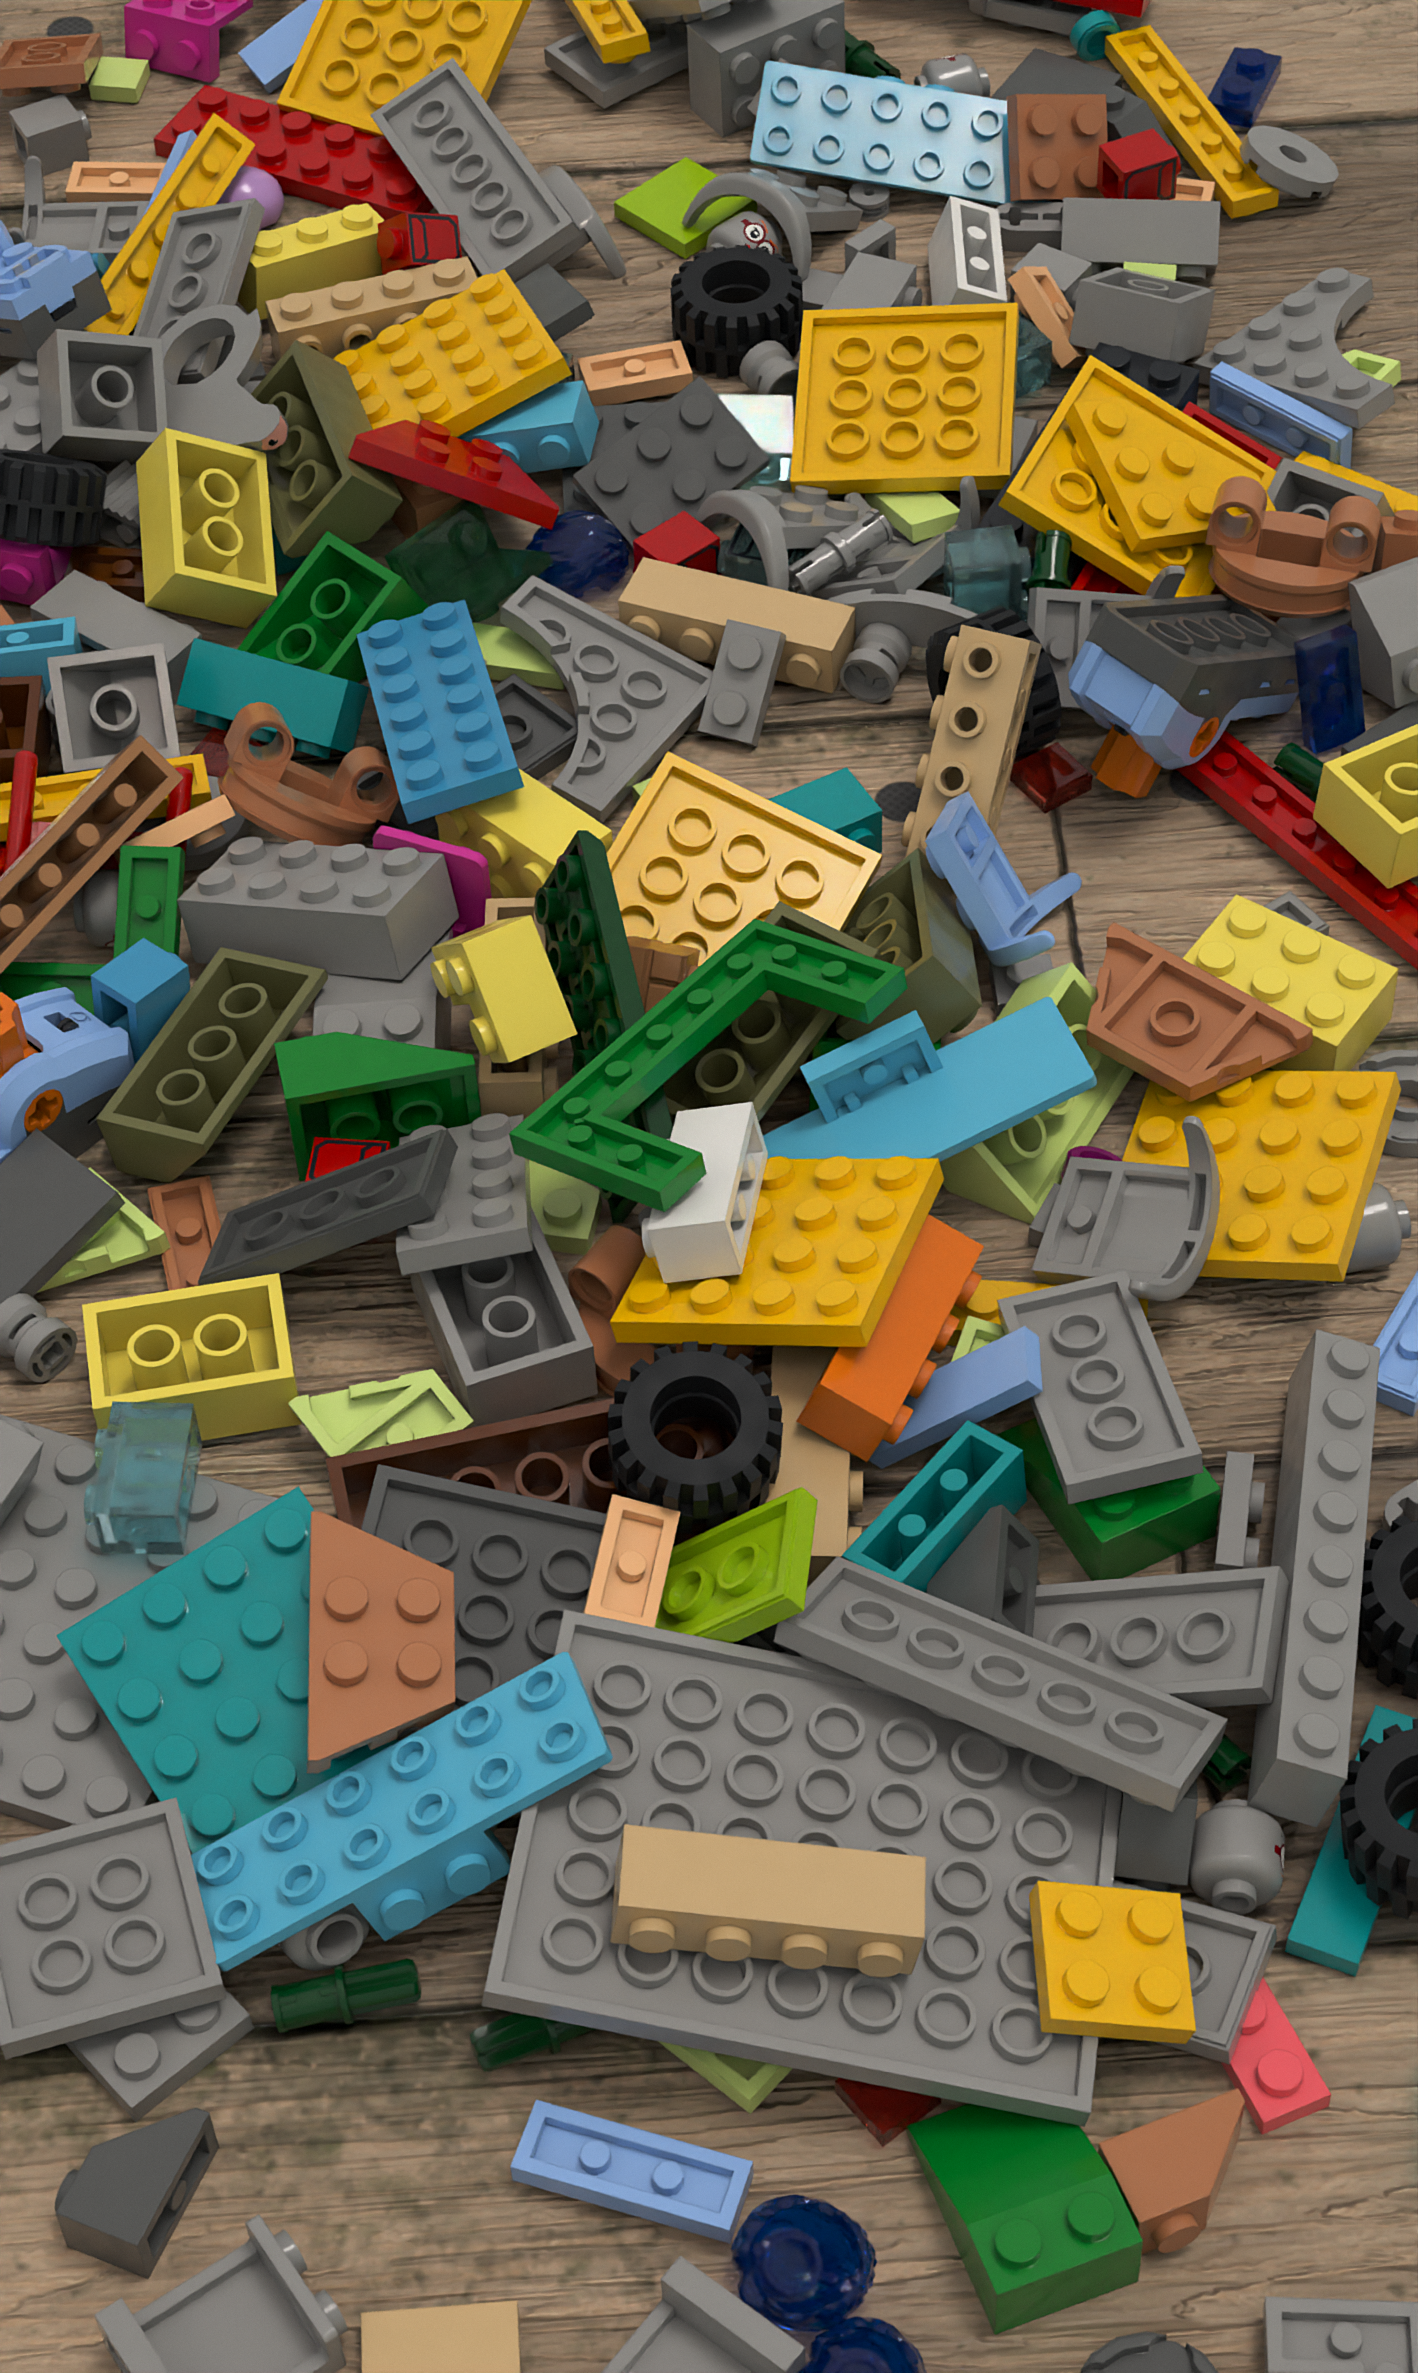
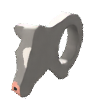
(219, 404)

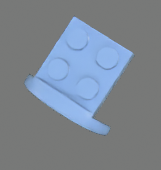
(988, 887)

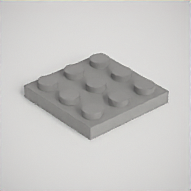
(101, 1929)

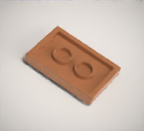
(48, 61)

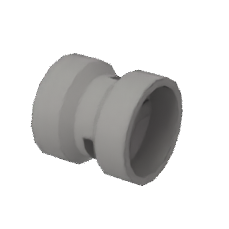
(770, 370)
(876, 662)
(35, 1342)

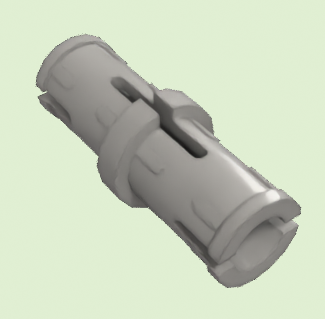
(839, 552)

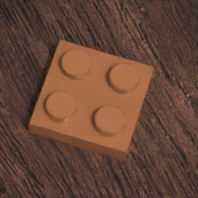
(1055, 145)

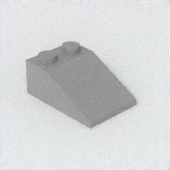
(387, 1008)

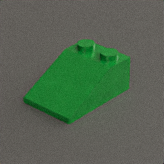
(325, 607)
(371, 1089)
(1124, 1529)
(1027, 2210)

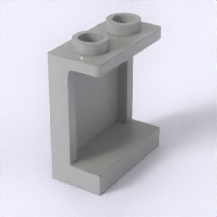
(233, 2318)
(705, 2331)

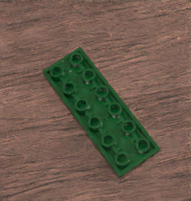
(595, 971)

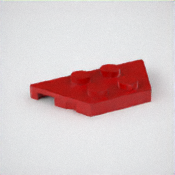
(456, 467)

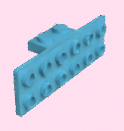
(883, 133)
(903, 1098)
(405, 1824)

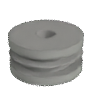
(870, 198)

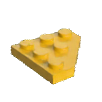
(1152, 473)

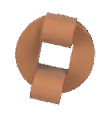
(1288, 559)
(296, 799)
(599, 1285)

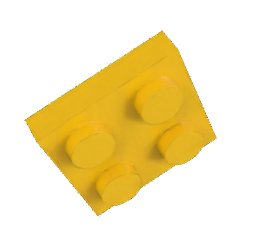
(1111, 1962)

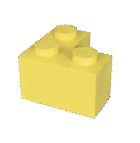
(508, 987)

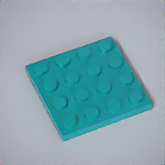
(213, 1673)

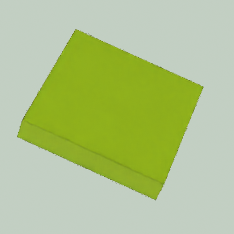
(662, 201)

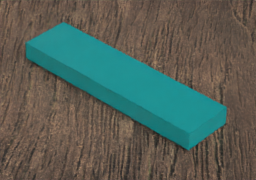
(1335, 1912)

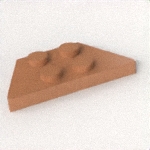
(1182, 1021)
(374, 1641)

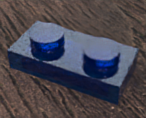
(1245, 85)
(1330, 688)

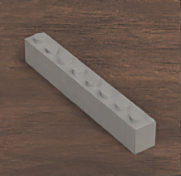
(1320, 1546)

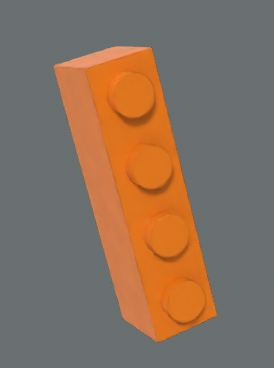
(865, 1387)

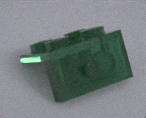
(461, 560)

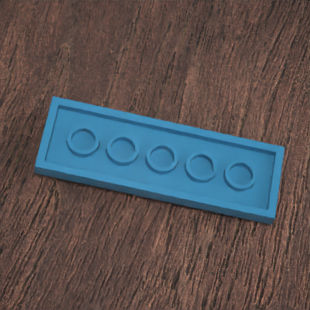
(438, 711)

